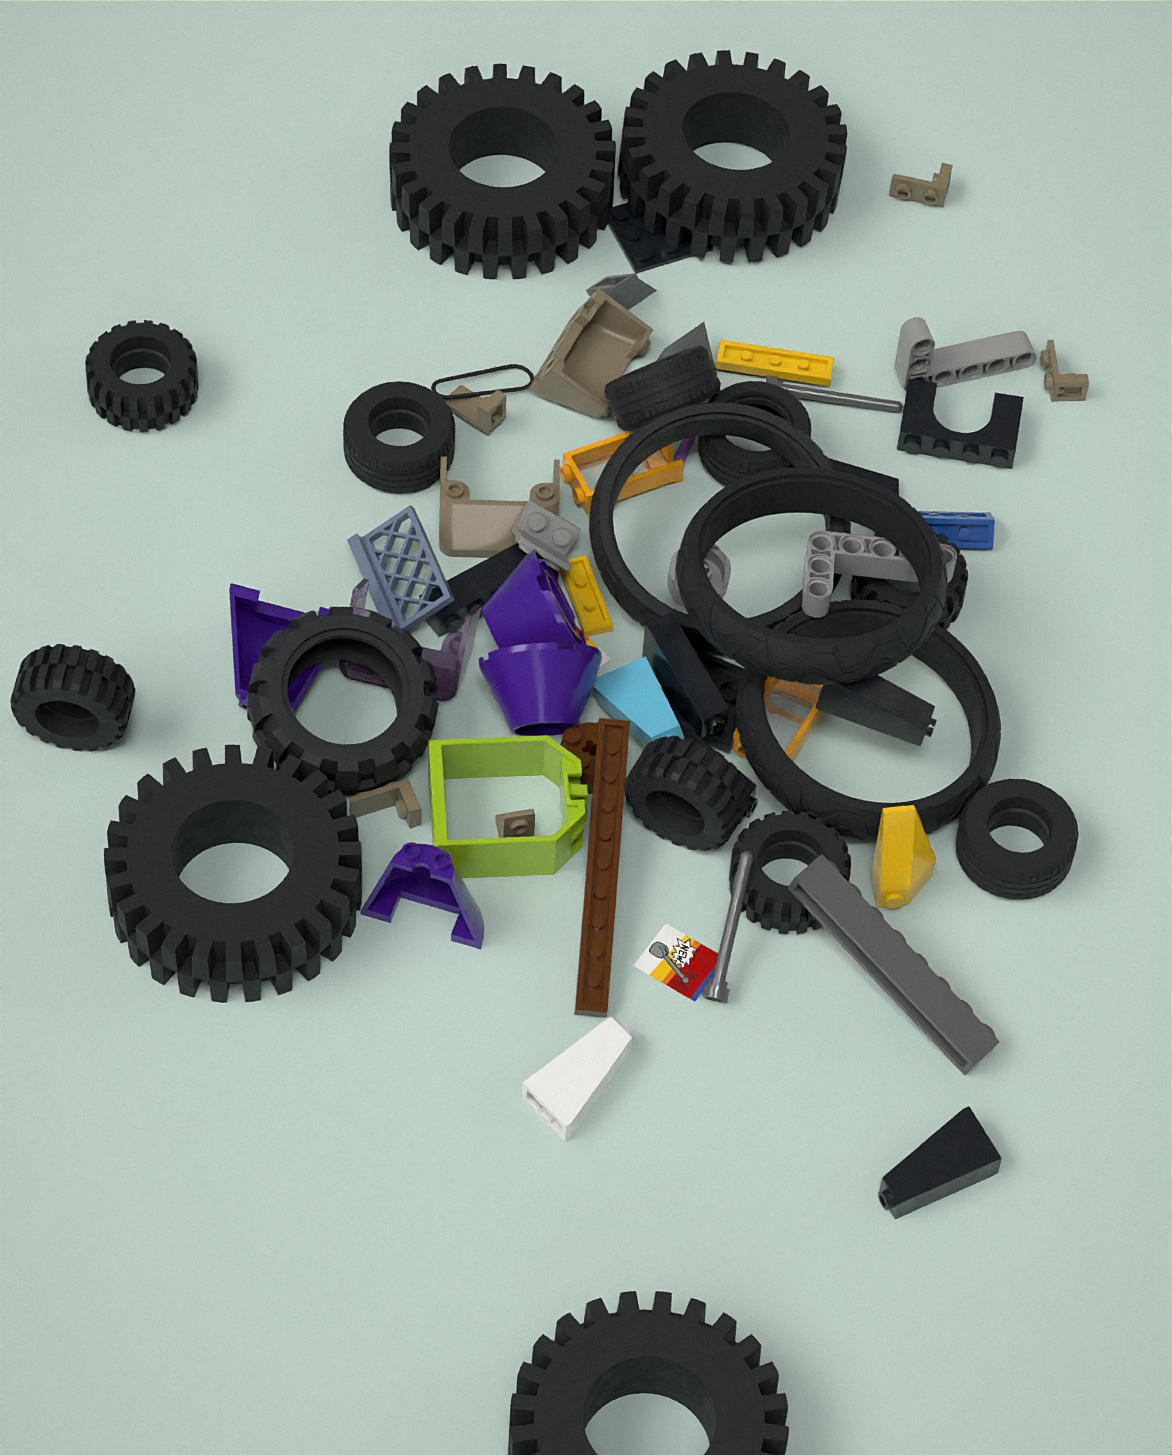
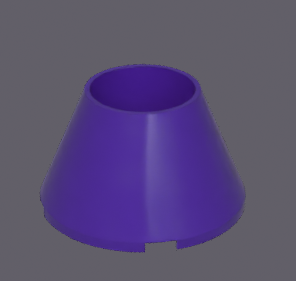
(531, 608)
(541, 685)

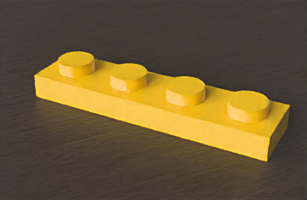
(774, 362)

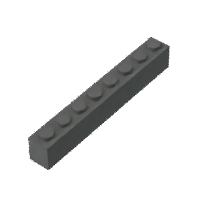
(893, 964)

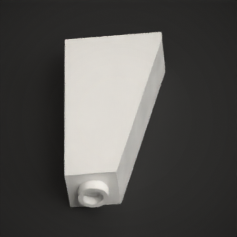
(577, 1077)

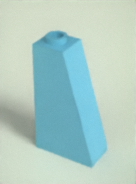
(636, 696)

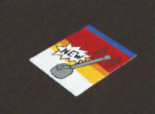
(678, 962)

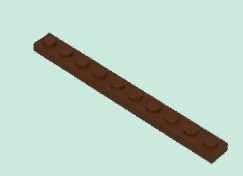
(602, 868)

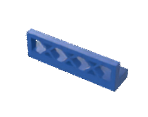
(963, 528)

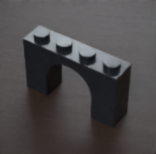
(925, 435)

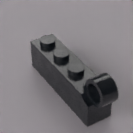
(474, 588)

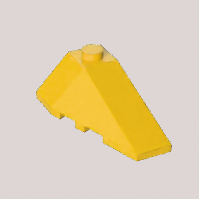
(901, 857)

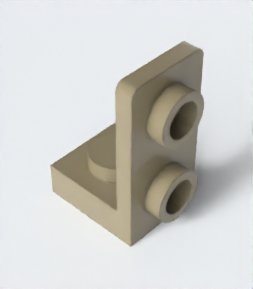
(923, 191)
(1062, 386)
(479, 412)
(392, 794)
(516, 823)

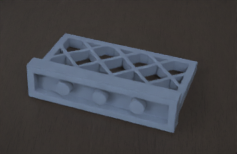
(382, 589)

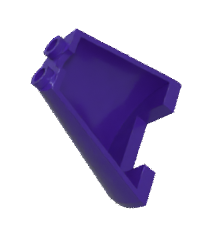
(251, 628)
(429, 878)

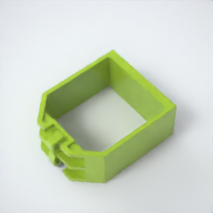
(506, 759)

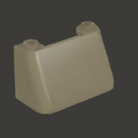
(590, 354)

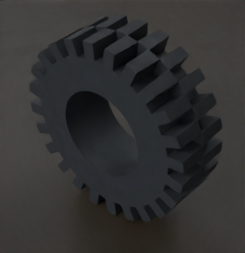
(729, 204)
(502, 222)
(242, 939)
(650, 1355)

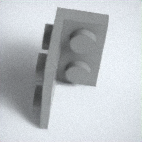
(545, 532)

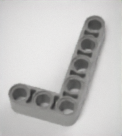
(958, 362)
(857, 556)

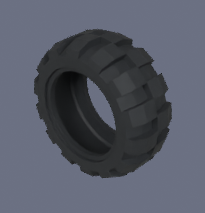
(356, 639)

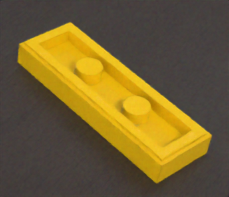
(586, 597)

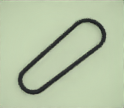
(482, 393)

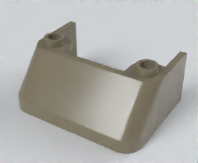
(484, 526)

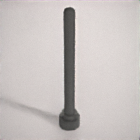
(838, 397)
(717, 986)

